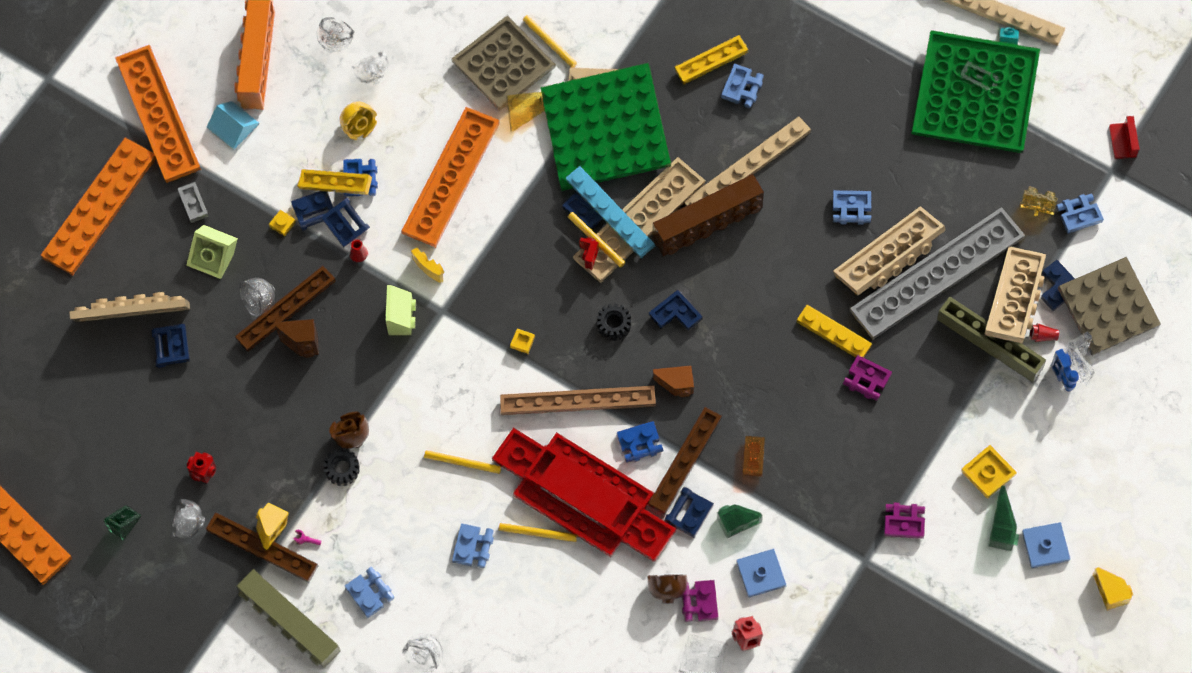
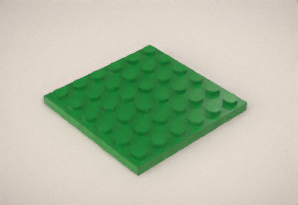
(969, 114)
(606, 125)

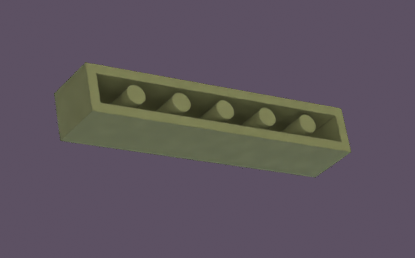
(973, 329)
(288, 618)

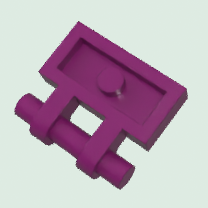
(870, 373)
(904, 526)
(706, 601)

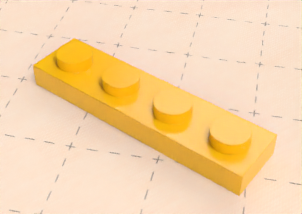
(711, 59)
(334, 181)
(833, 332)

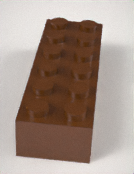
(708, 215)

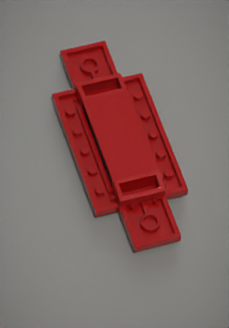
(589, 487)

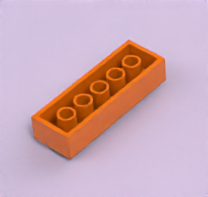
(255, 53)

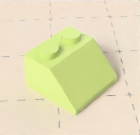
(211, 251)
(399, 311)

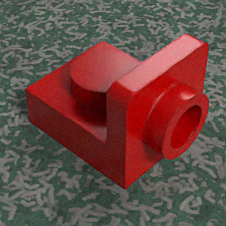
(591, 251)

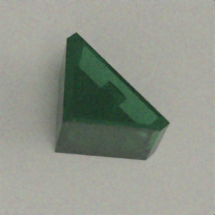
(965, 78)
(122, 521)

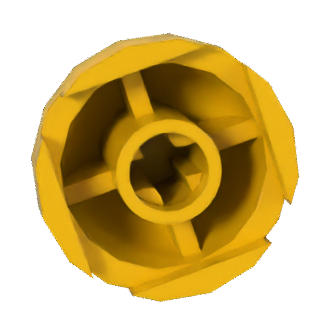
(358, 120)

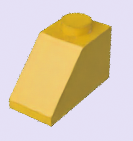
(270, 523)
(1112, 589)

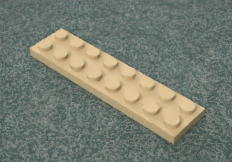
(656, 201)

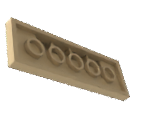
(890, 252)
(1016, 295)
(129, 307)

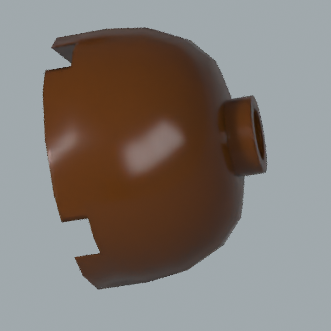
(350, 430)
(667, 586)

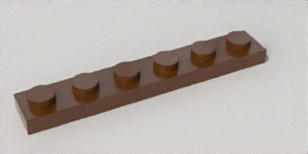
(285, 308)
(685, 460)
(251, 542)

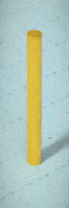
(549, 41)
(602, 245)
(462, 462)
(537, 532)

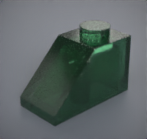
(737, 519)

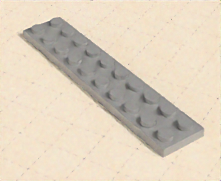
(937, 273)

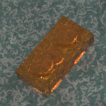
(753, 456)

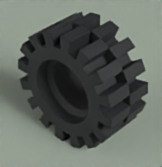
(610, 332)
(341, 478)

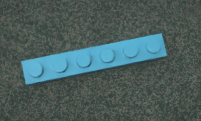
(610, 212)

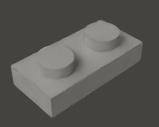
(193, 202)

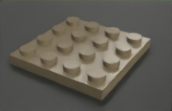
(503, 62)
(1109, 305)

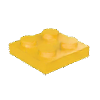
(988, 471)

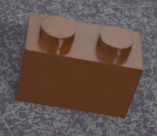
(299, 336)

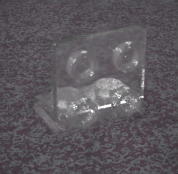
(1077, 350)

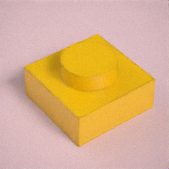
(282, 223)
(522, 341)

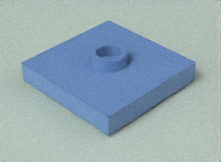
(1046, 545)
(761, 573)

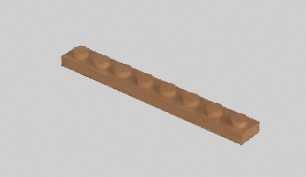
(577, 400)

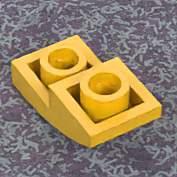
(430, 267)

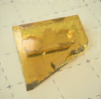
(524, 108)

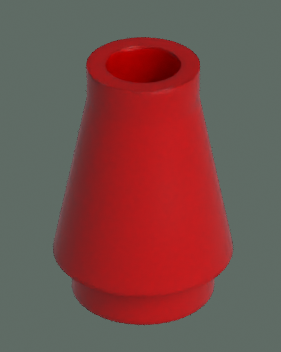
(358, 251)
(1043, 333)

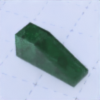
(1004, 526)

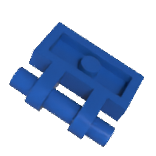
(356, 166)
(1061, 366)
(639, 436)

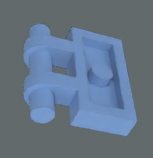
(736, 84)
(852, 201)
(1082, 217)
(467, 542)
(365, 596)

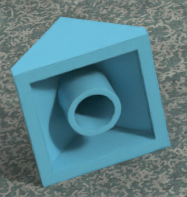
(231, 123)

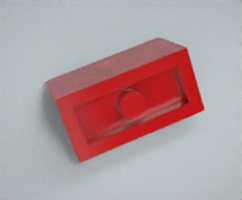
(1124, 139)

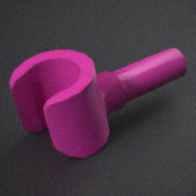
(304, 538)

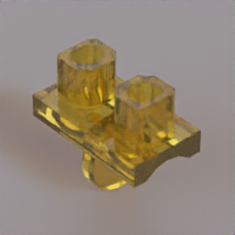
(1039, 202)

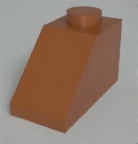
(675, 380)

